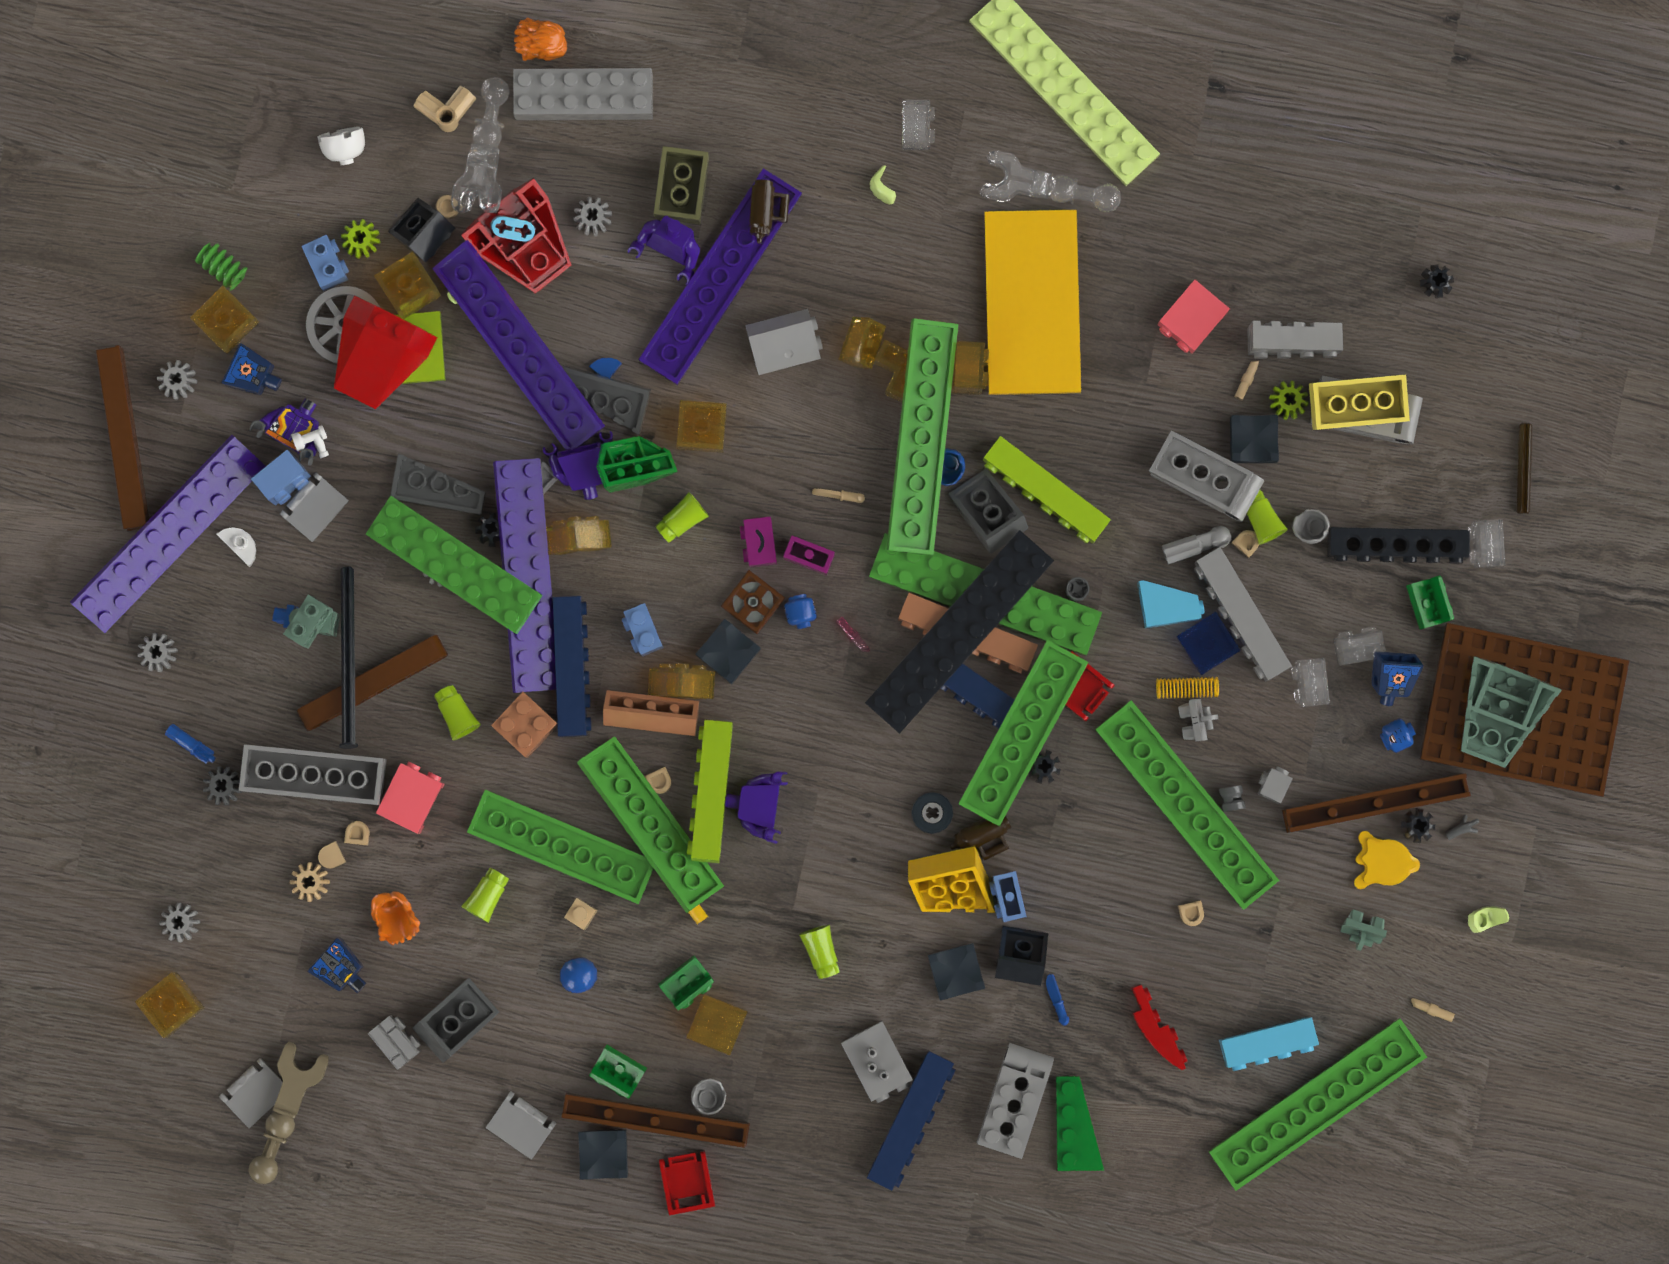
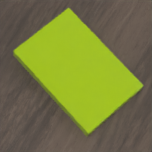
(433, 367)

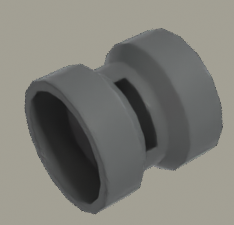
(1079, 586)
(1232, 798)

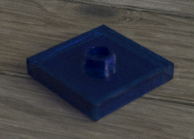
(1208, 643)

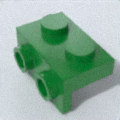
(1430, 602)
(686, 983)
(617, 1072)

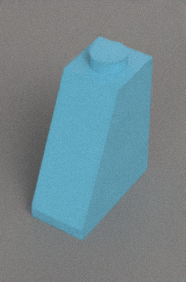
(1167, 605)

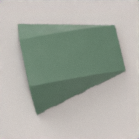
(1502, 710)

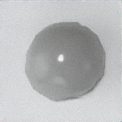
(1311, 526)
(708, 1096)

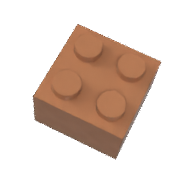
(525, 725)

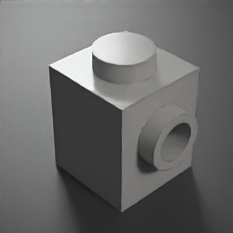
(1274, 784)

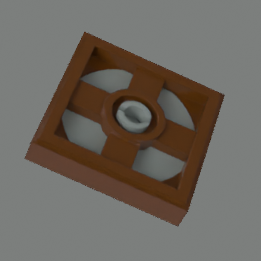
(753, 602)

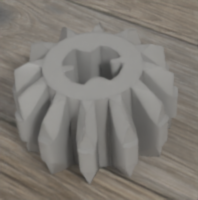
(583, 216)
(177, 389)
(164, 647)
(187, 919)

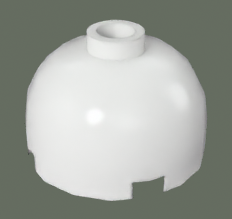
(343, 144)

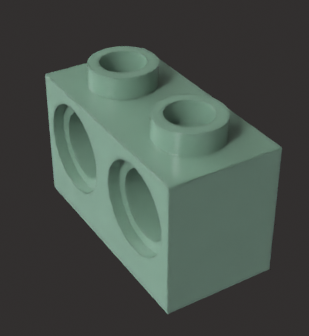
(308, 621)

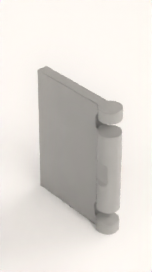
(314, 507)
(253, 1093)
(520, 1126)

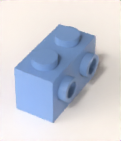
(325, 262)
(643, 630)
(1008, 895)

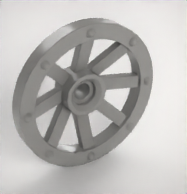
(312, 318)

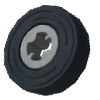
(932, 825)

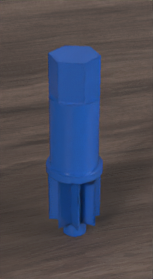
(190, 744)

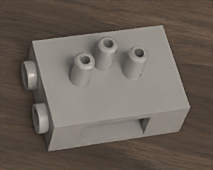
(784, 341)
(877, 1062)

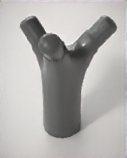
(1462, 828)

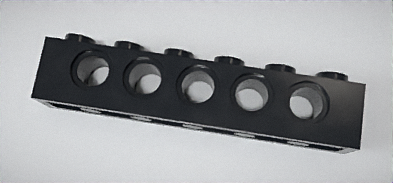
(1458, 540)

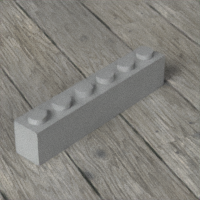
(1242, 614)

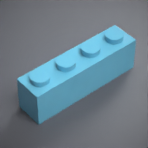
(1269, 1042)

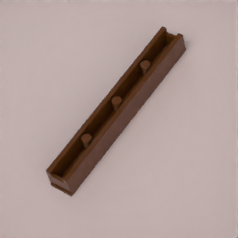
(123, 437)
(1376, 803)
(655, 1120)

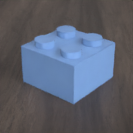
(281, 478)

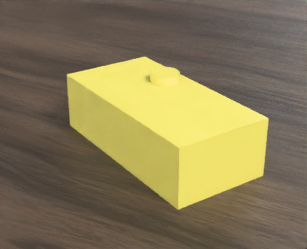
(1359, 402)

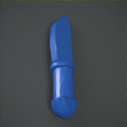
(1056, 998)

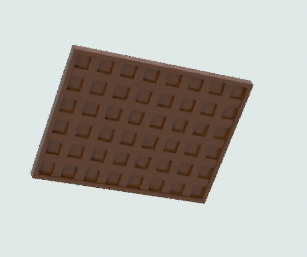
(1570, 741)

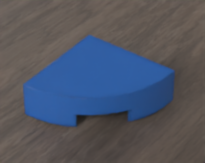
(605, 366)

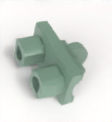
(1363, 933)

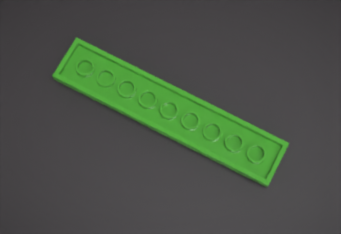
(922, 436)
(947, 578)
(1187, 805)
(1317, 1104)

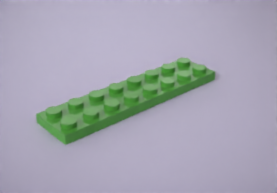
(454, 564)
(1023, 733)
(649, 823)
(561, 846)

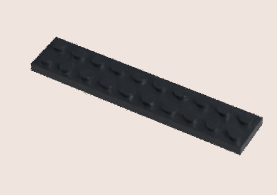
(959, 631)

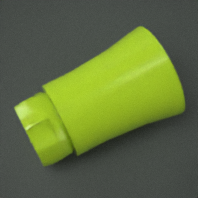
(681, 518)
(1265, 520)
(456, 713)
(486, 895)
(821, 950)

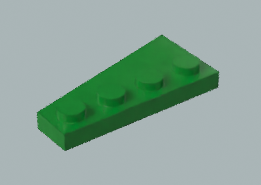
(1075, 1133)

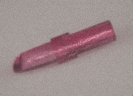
(852, 635)

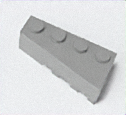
(1294, 339)

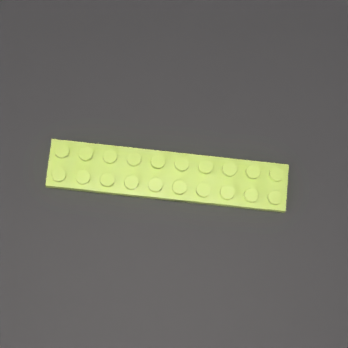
(1065, 88)

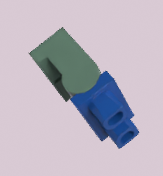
(285, 616)

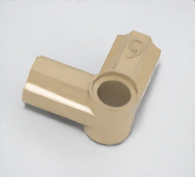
(436, 110)

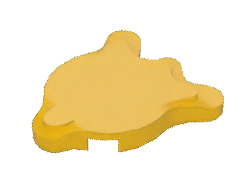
(1384, 861)

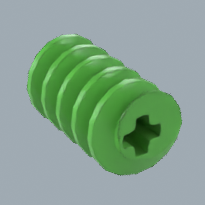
(221, 266)

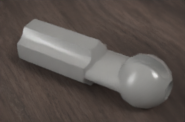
(1194, 545)

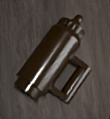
(762, 209)
(982, 833)

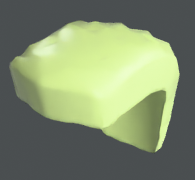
(881, 191)
(1487, 917)

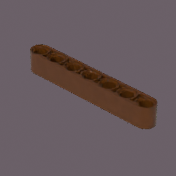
(374, 681)

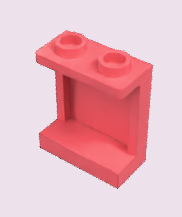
(1192, 317)
(410, 797)

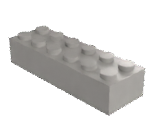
(583, 94)
(312, 775)

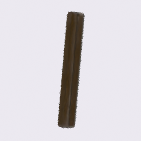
(1524, 468)

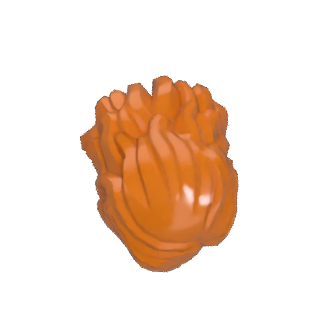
(540, 40)
(394, 917)

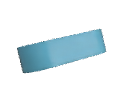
(511, 234)

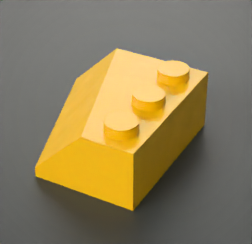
(951, 882)

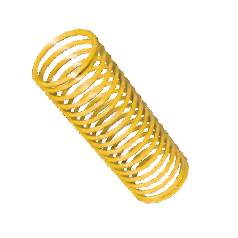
(1216, 687)

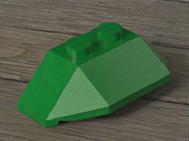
(633, 463)

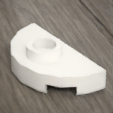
(240, 543)

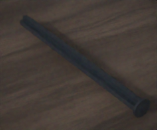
(347, 658)

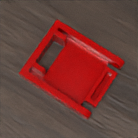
(1088, 692)
(684, 1179)

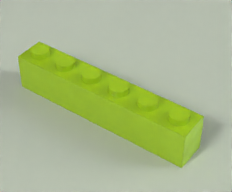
(1045, 489)
(711, 792)

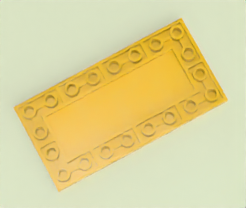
(1032, 302)

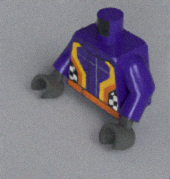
(287, 421)

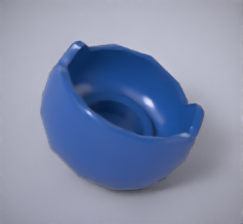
(952, 467)
(578, 975)

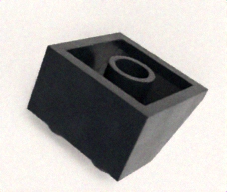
(422, 229)
(1022, 955)

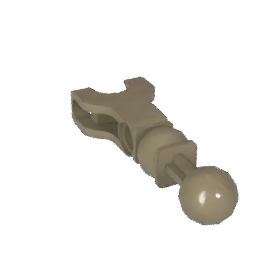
(281, 1122)

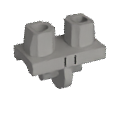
(1194, 710)

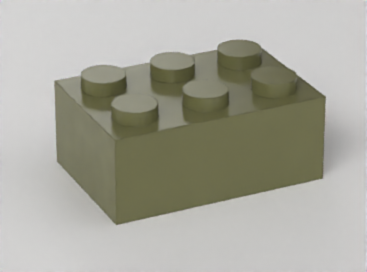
(681, 185)

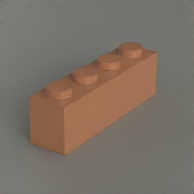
(650, 713)

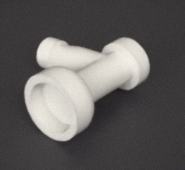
(316, 436)

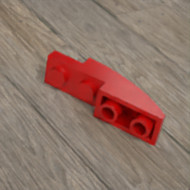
(1161, 1037)

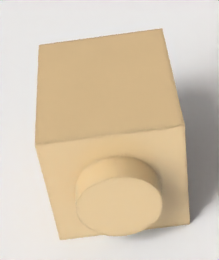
(581, 913)

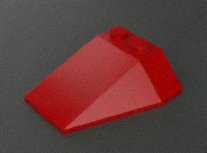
(529, 262)
(377, 352)

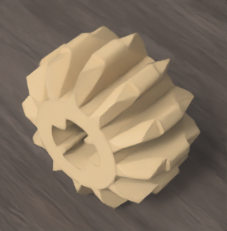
(301, 885)

